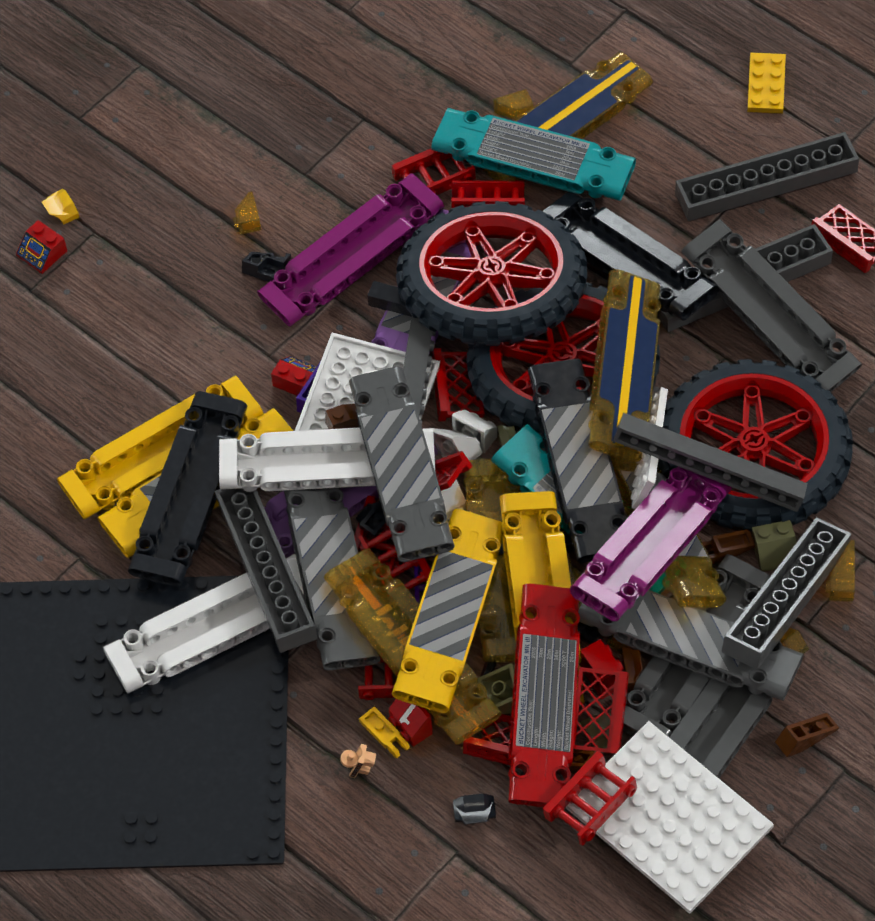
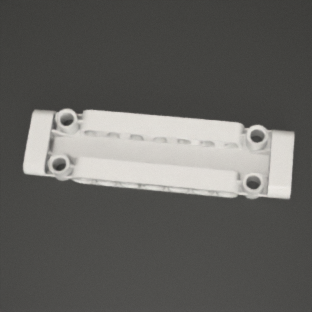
(299, 460)
(191, 632)

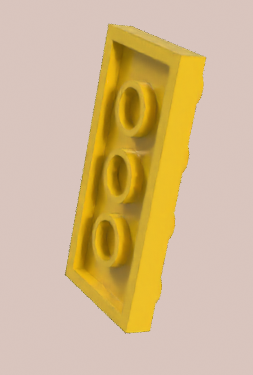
(766, 83)

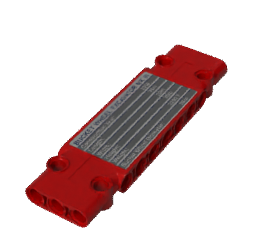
(543, 694)

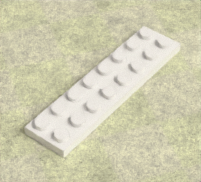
(647, 466)

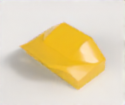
(61, 206)

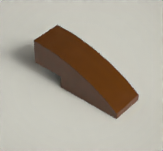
(729, 543)

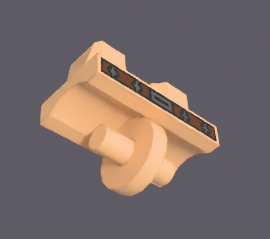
(360, 761)

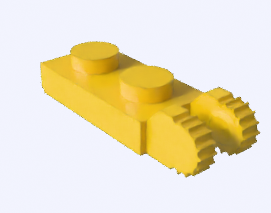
(383, 731)

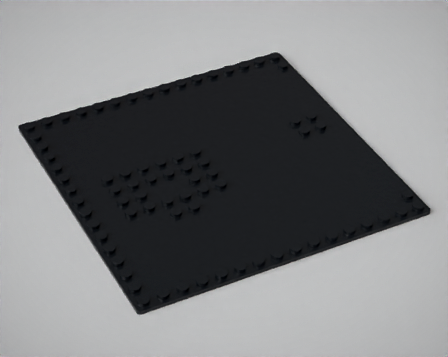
(140, 776)

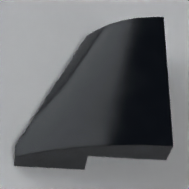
(264, 265)

